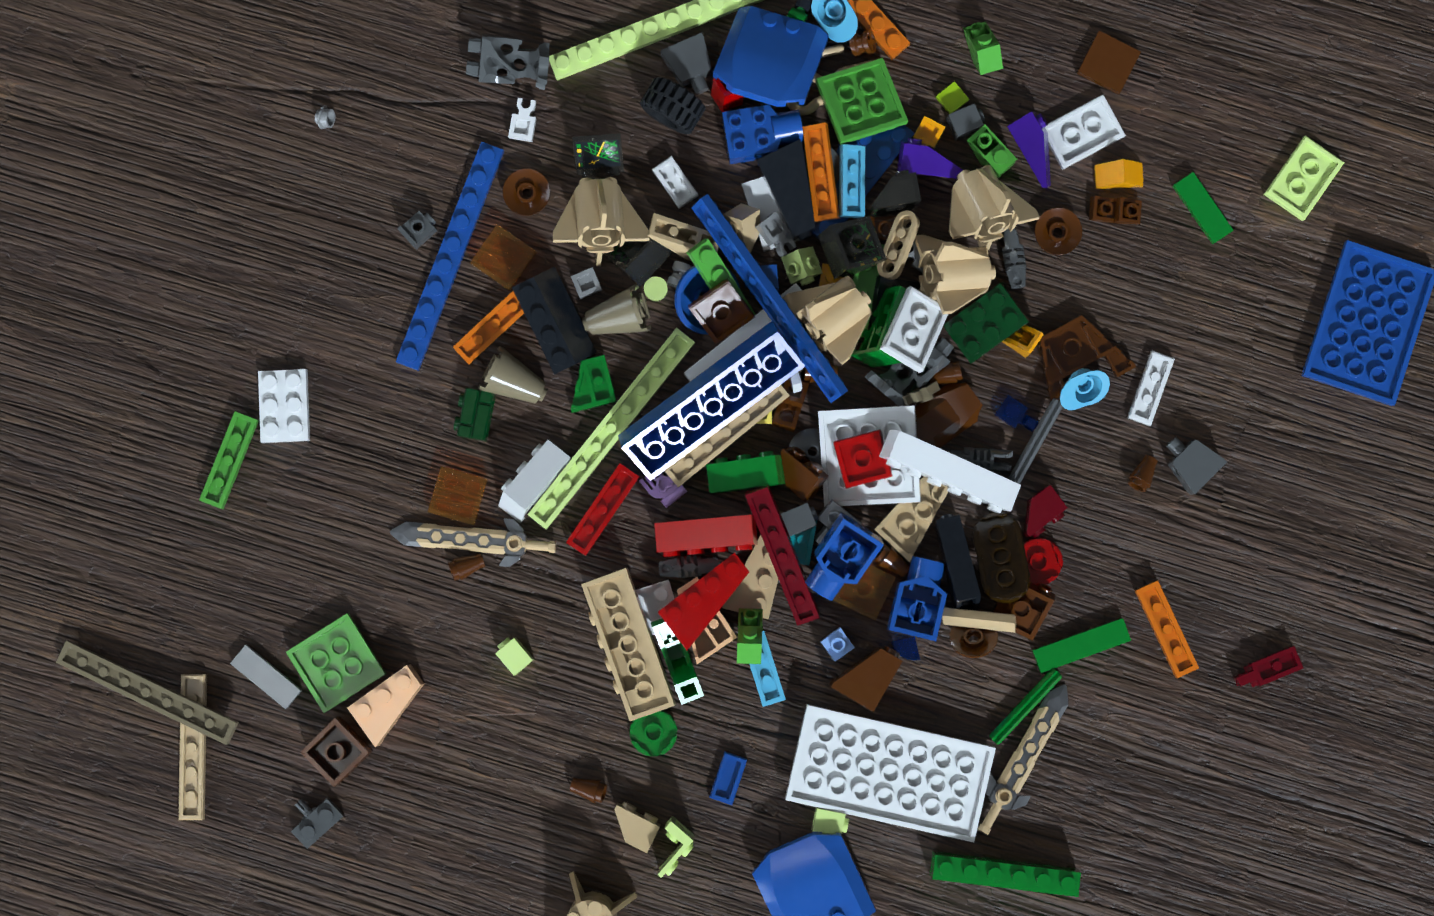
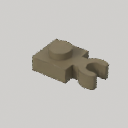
(921, 394)

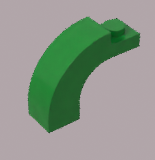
(678, 663)

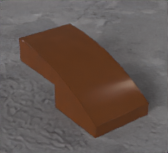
(789, 410)

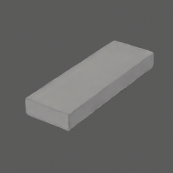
(266, 676)

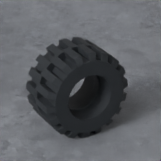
(672, 105)

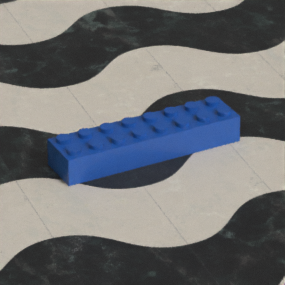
(711, 400)

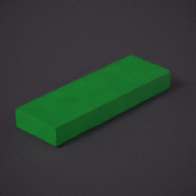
(1202, 208)

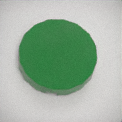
(654, 733)

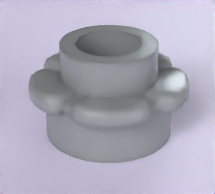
(325, 117)

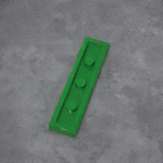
(1081, 645)

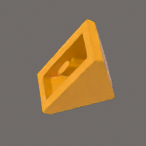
(1118, 174)
(1024, 340)

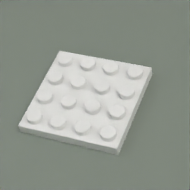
(851, 422)

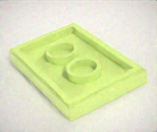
(1304, 178)

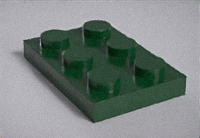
(986, 323)

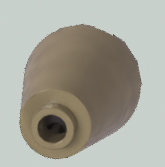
(619, 314)
(512, 379)

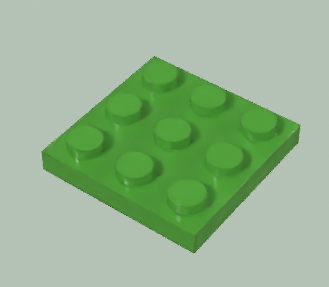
(861, 101)
(336, 663)

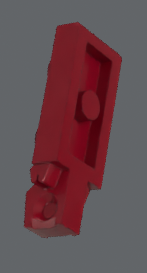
(1270, 668)

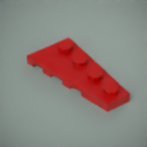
(699, 604)

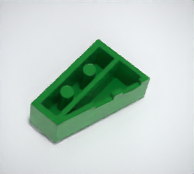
(870, 348)
(745, 472)

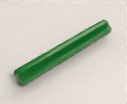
(1025, 706)

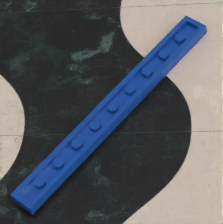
(450, 256)
(769, 298)

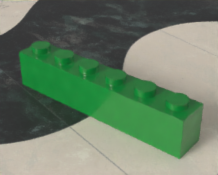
(1005, 874)

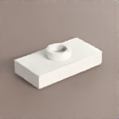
(675, 182)

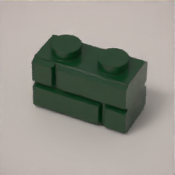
(475, 414)

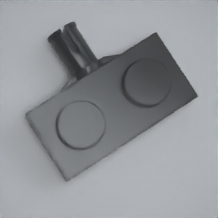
(315, 821)

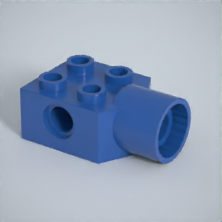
(759, 131)
(843, 556)
(919, 600)

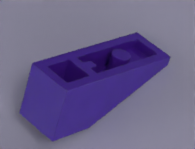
(1033, 142)
(924, 160)

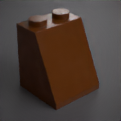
(869, 677)

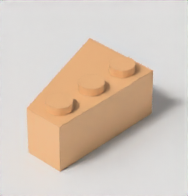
(714, 636)
(385, 703)

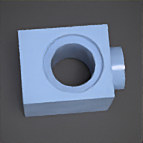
(837, 644)

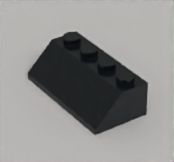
(554, 320)

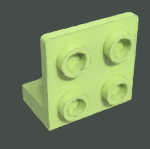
(677, 833)

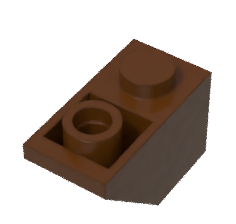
(801, 474)

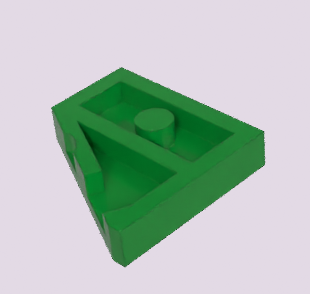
(593, 385)

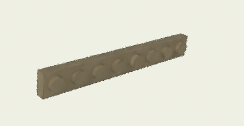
(147, 692)

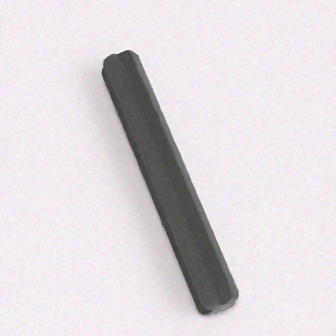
(1036, 441)

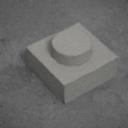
(586, 283)

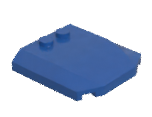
(770, 57)
(813, 879)

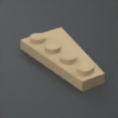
(909, 521)
(758, 586)

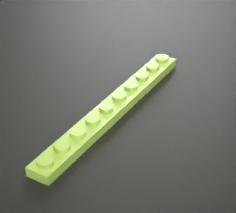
(642, 34)
(611, 426)

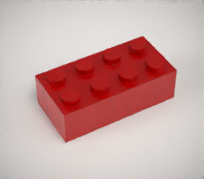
(706, 534)

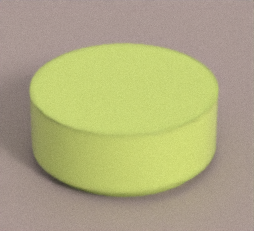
(655, 288)

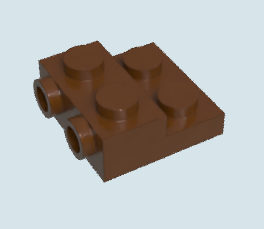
(1029, 609)

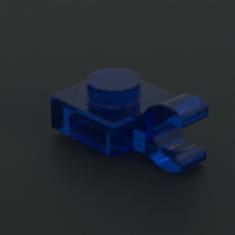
(1013, 412)

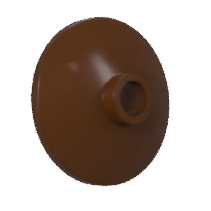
(525, 180)
(1064, 221)
(961, 637)

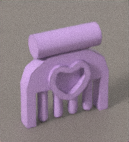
(664, 488)

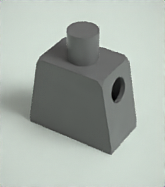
(689, 62)
(1193, 463)

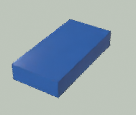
(728, 778)

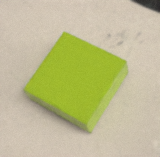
(952, 98)

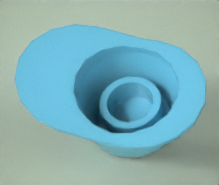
(835, 18)
(1084, 389)

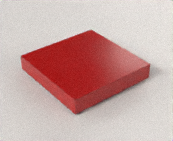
(861, 460)

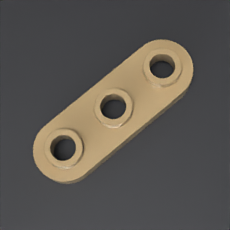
(899, 235)

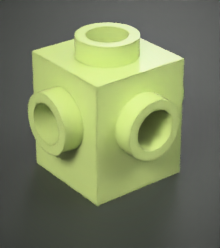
(802, 266)

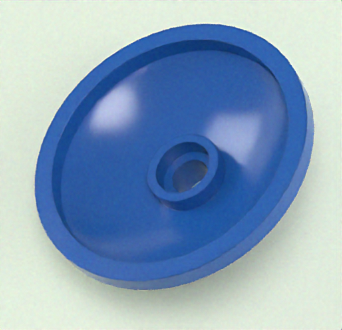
(686, 292)

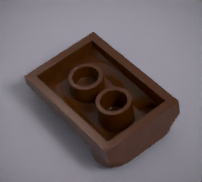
(947, 414)

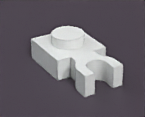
(523, 124)

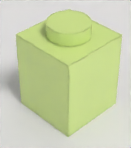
(514, 655)
(829, 821)

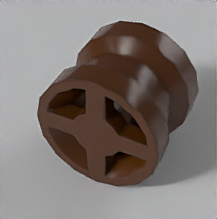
(863, 43)

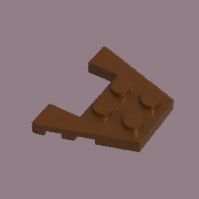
(1075, 347)

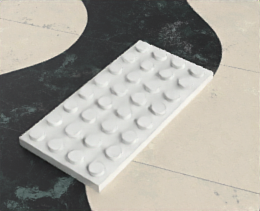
(890, 773)

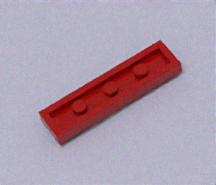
(602, 509)

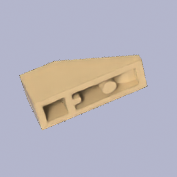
(677, 235)

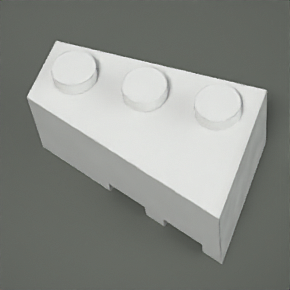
(532, 480)

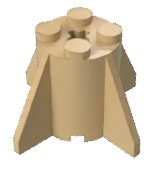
(985, 207)
(599, 218)
(953, 272)
(832, 315)
(595, 903)

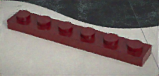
(782, 554)

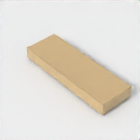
(979, 619)

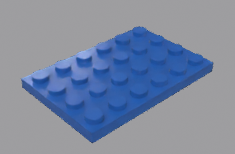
(1369, 323)

